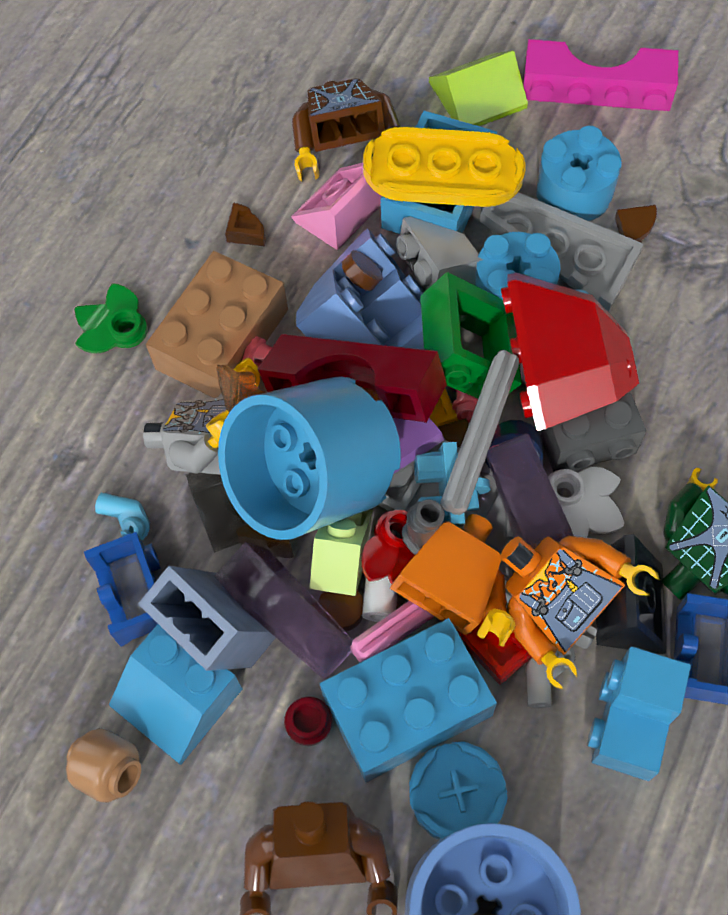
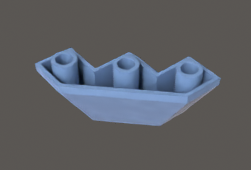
(380, 316)

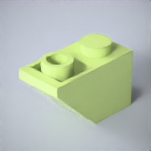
(338, 554)

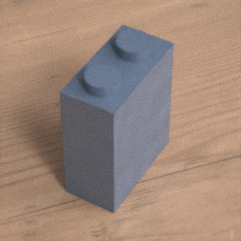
(205, 619)

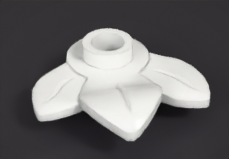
(590, 502)

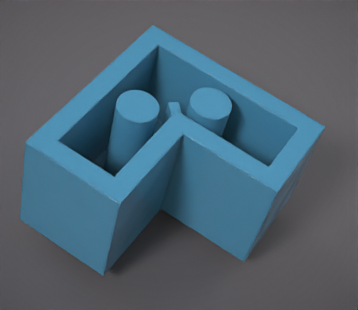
(641, 702)

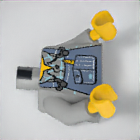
(194, 431)

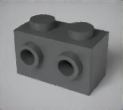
(596, 436)

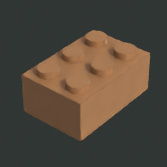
(216, 322)

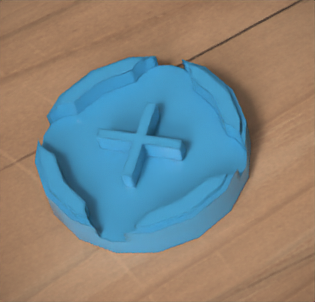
(456, 789)

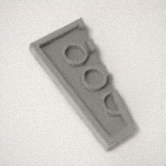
(588, 253)

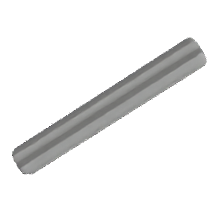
(480, 433)

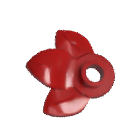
(386, 553)

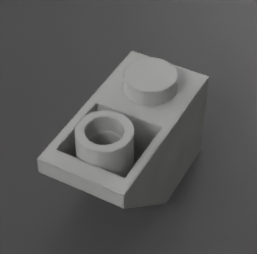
(436, 250)

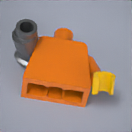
(454, 572)

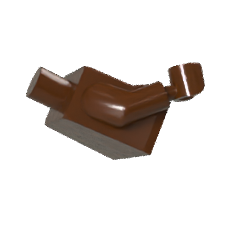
(312, 848)

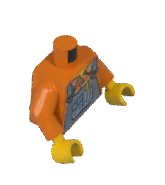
(562, 591)

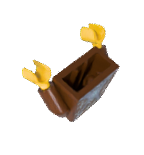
(338, 117)

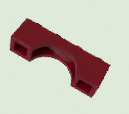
(404, 378)

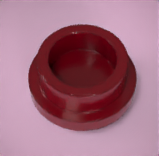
(308, 721)

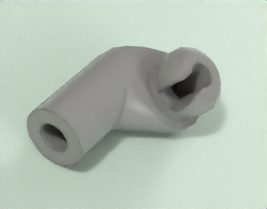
(538, 684)

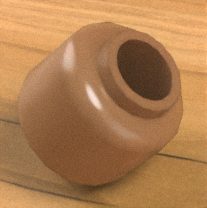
(103, 765)

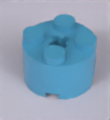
(579, 172)
(515, 253)

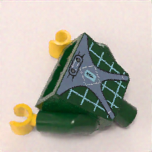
(697, 538)

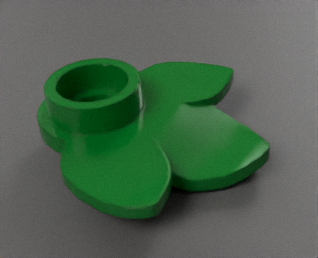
(106, 322)

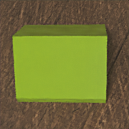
(482, 89)

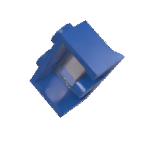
(124, 577)
(703, 644)

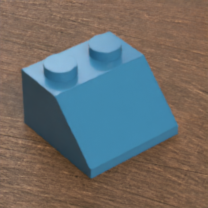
(172, 695)

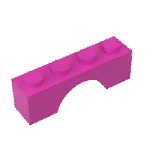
(559, 77)

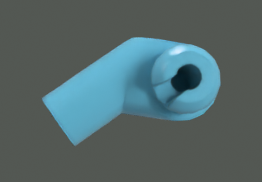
(128, 511)

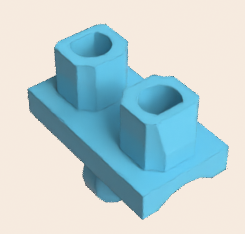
(437, 468)

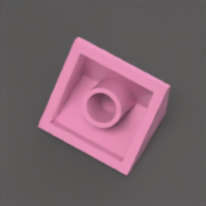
(339, 206)

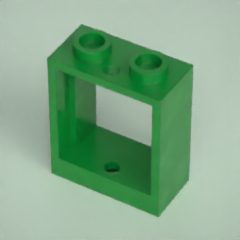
(458, 304)

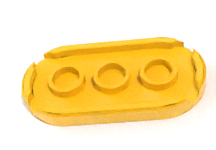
(443, 166)

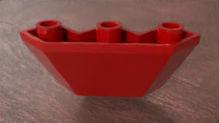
(568, 349)

